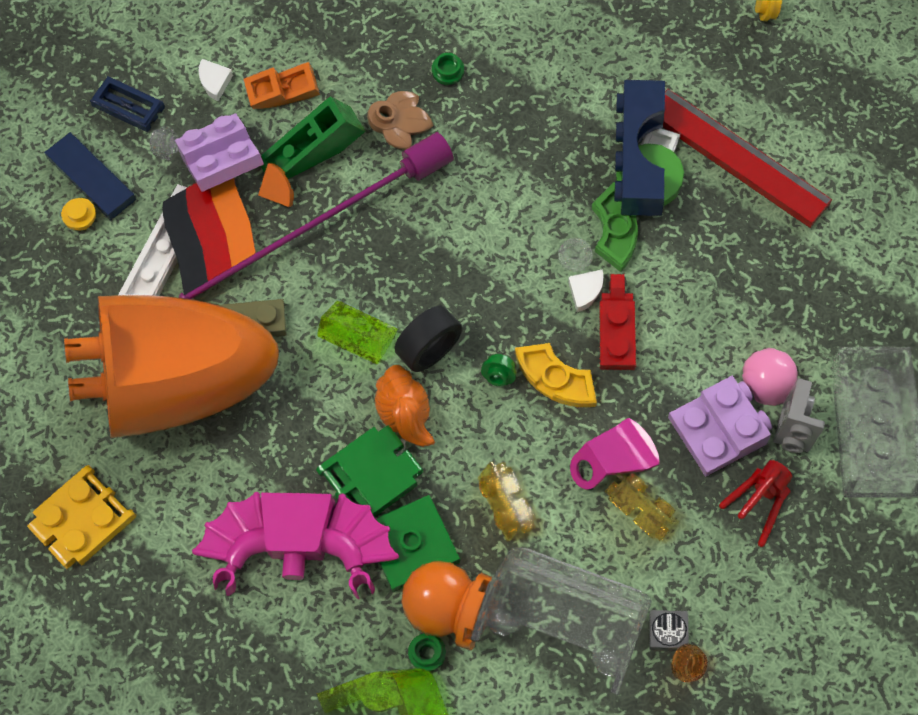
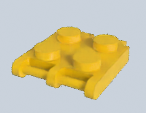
(79, 519)

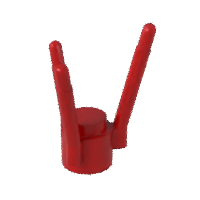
(768, 482)

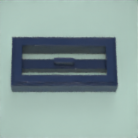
(141, 123)

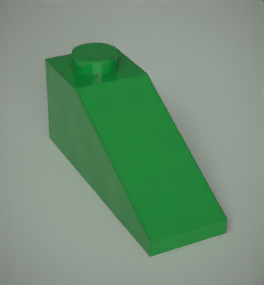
(315, 138)

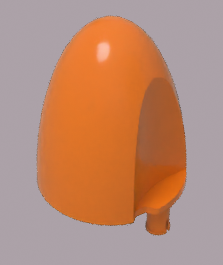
(170, 361)

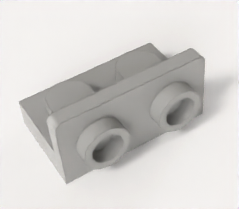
(795, 428)

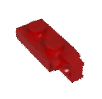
(617, 327)

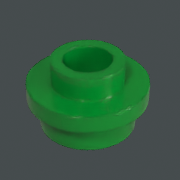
(499, 370)
(422, 641)

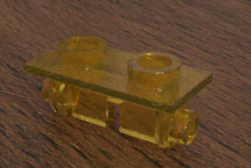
(498, 486)
(653, 514)

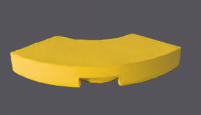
(555, 378)

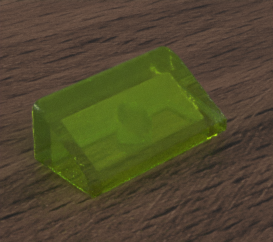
(356, 331)

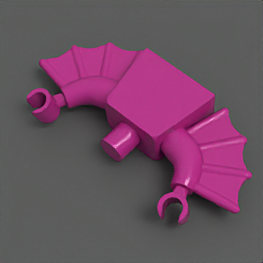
(296, 530)

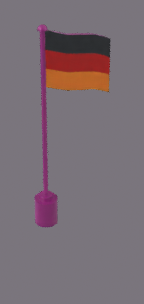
(216, 236)

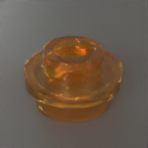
(689, 663)

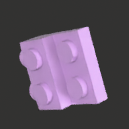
(218, 151)
(721, 425)

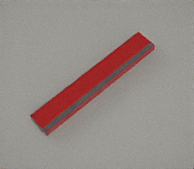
(744, 160)

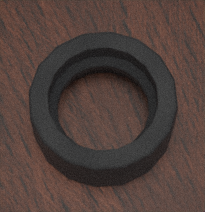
(428, 338)

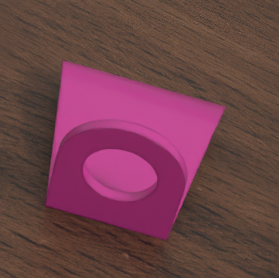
(620, 449)

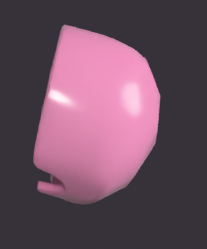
(770, 376)

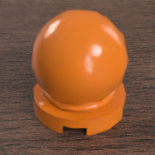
(444, 601)

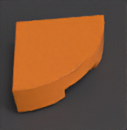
(276, 186)

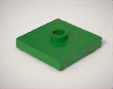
(417, 538)

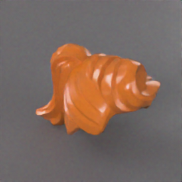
(403, 405)

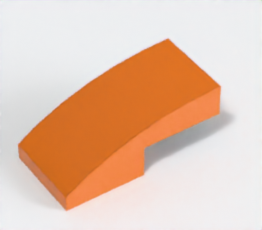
(276, 89)

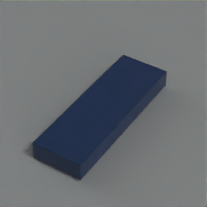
(90, 176)

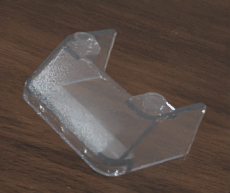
(566, 605)

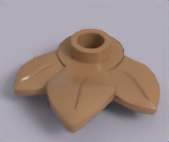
(402, 120)

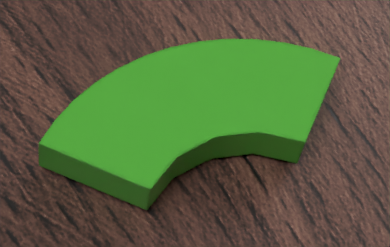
(619, 230)

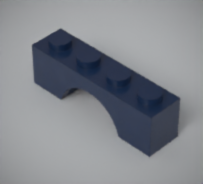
(641, 181)

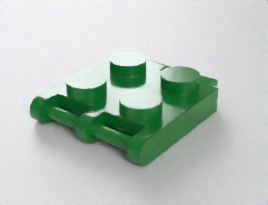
(373, 470)

